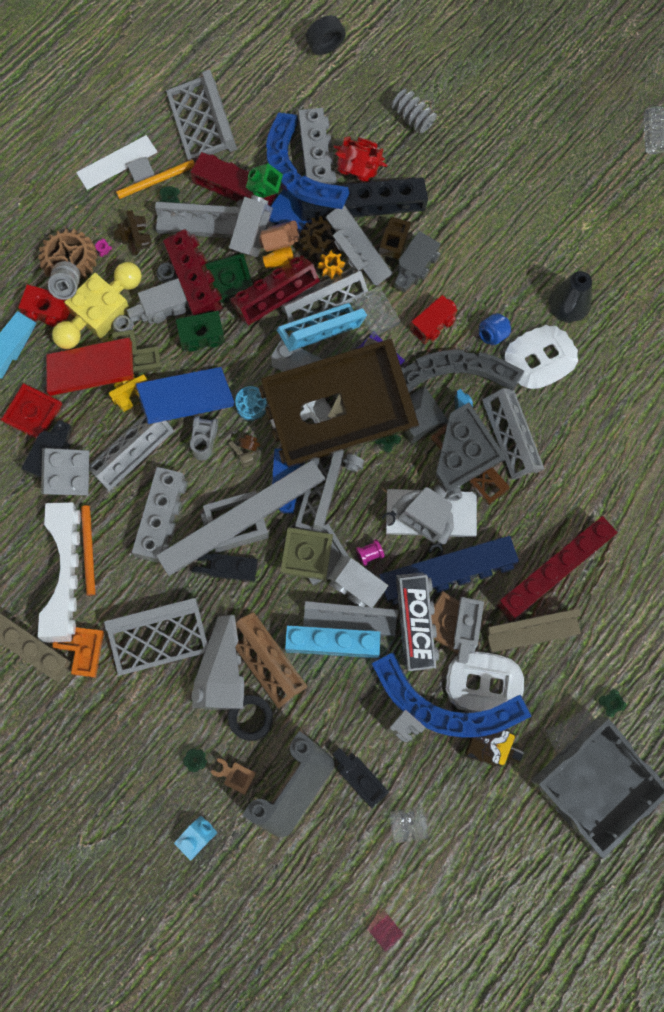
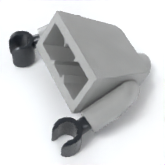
(427, 514)

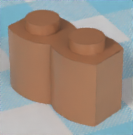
(279, 236)

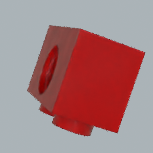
(36, 298)

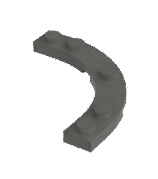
(461, 362)

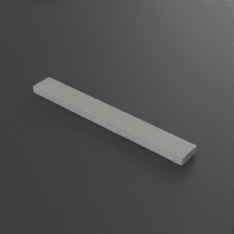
(240, 518)

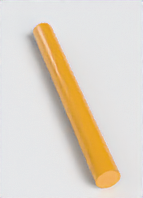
(155, 179)

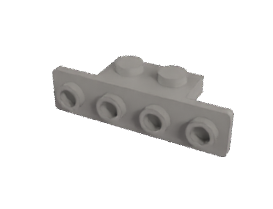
(357, 246)

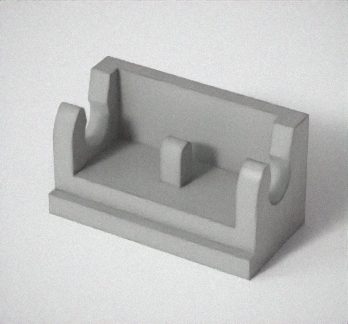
(405, 725)

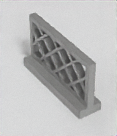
(215, 106)
(153, 616)

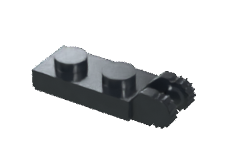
(228, 567)

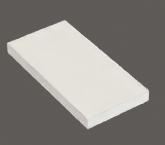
(463, 512)

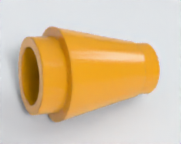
(278, 257)

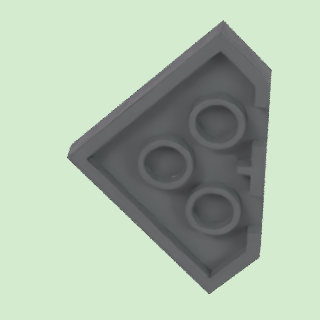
(466, 449)

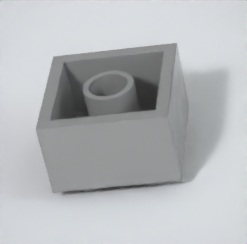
(357, 581)

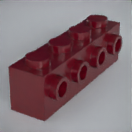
(192, 273)
(274, 290)

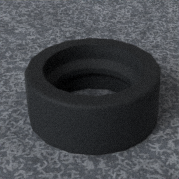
(328, 26)
(251, 736)

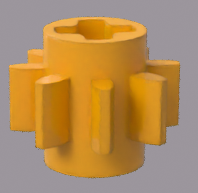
(328, 260)

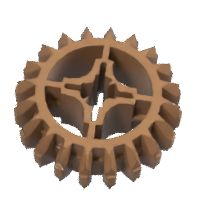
(76, 245)

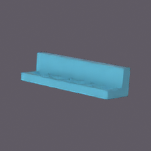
(321, 330)

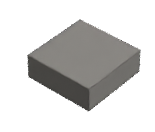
(140, 169)

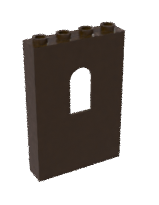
(371, 392)

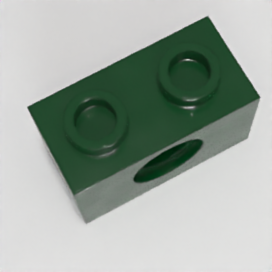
(206, 322)

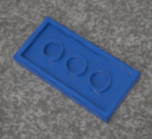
(184, 395)

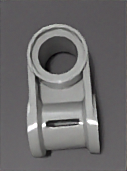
(204, 433)

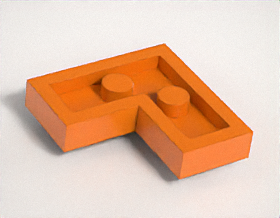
(87, 649)

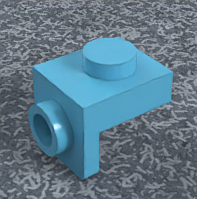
(195, 837)

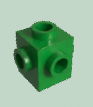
(264, 180)

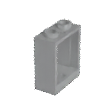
(251, 222)
(240, 540)

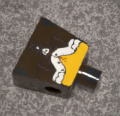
(493, 749)

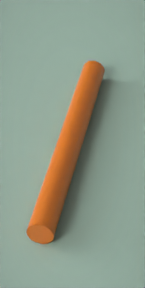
(88, 550)

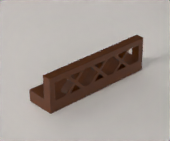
(490, 476)

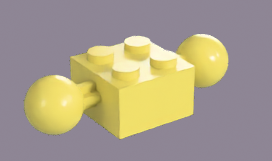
(96, 305)

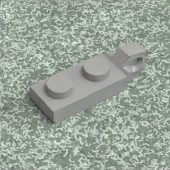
(467, 627)

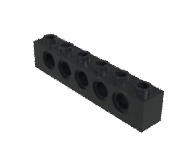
(374, 204)

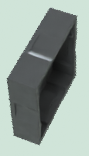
(600, 786)

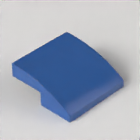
(287, 209)

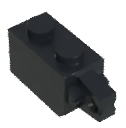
(55, 439)

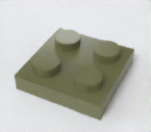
(306, 554)

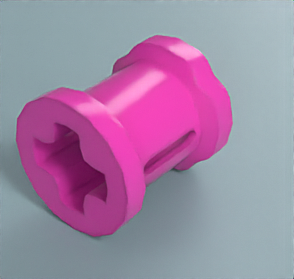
(370, 552)

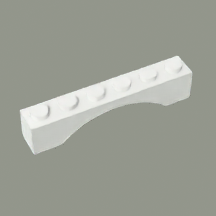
(57, 616)

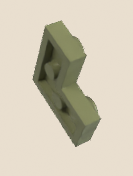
(143, 359)

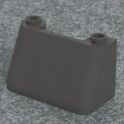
(299, 792)

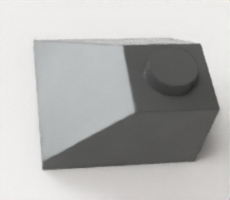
(427, 413)

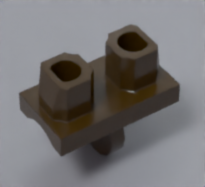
(129, 233)

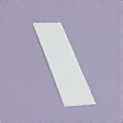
(116, 162)

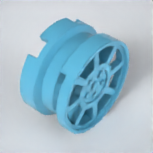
(250, 403)

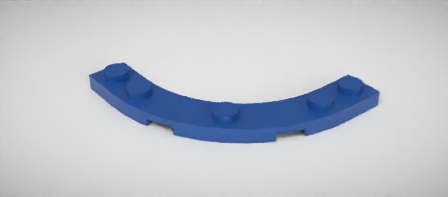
(292, 182)
(443, 720)

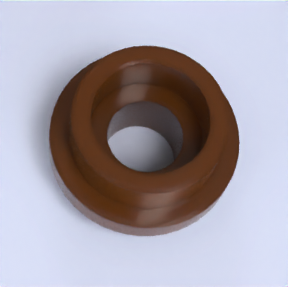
(249, 443)

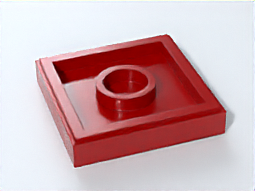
(31, 411)

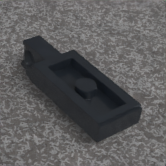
(360, 778)

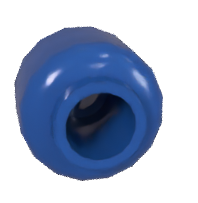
(494, 329)

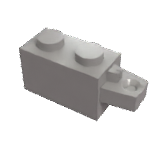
(160, 303)

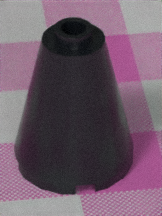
(572, 298)

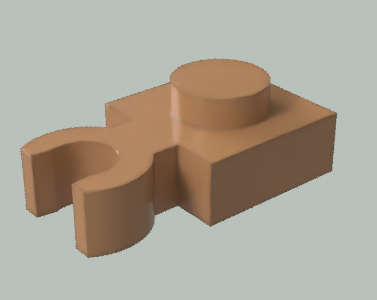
(237, 778)

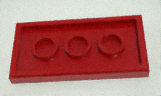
(89, 366)

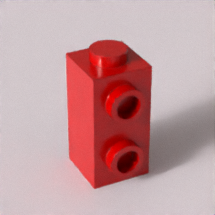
(434, 319)

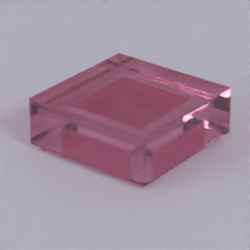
(386, 932)

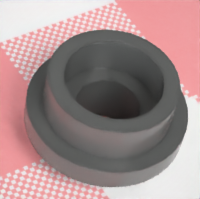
(164, 268)

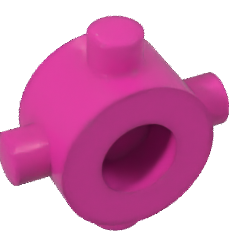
(102, 247)

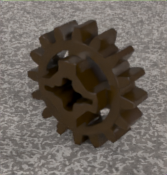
(312, 239)

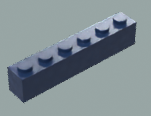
(457, 567)

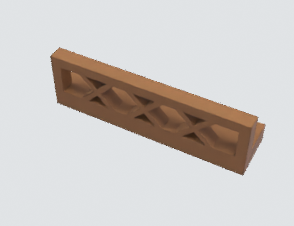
(268, 656)

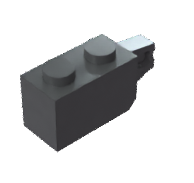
(416, 261)

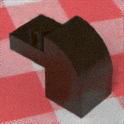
(394, 238)

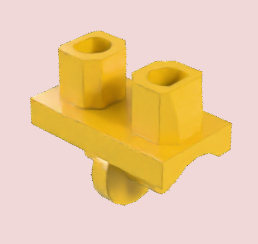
(124, 391)

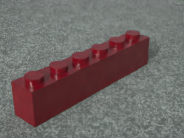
(556, 568)

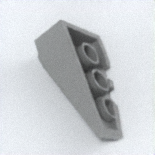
(218, 677)

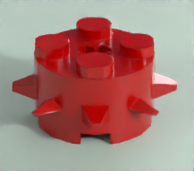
(359, 158)

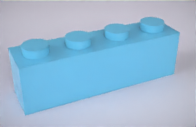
(332, 642)

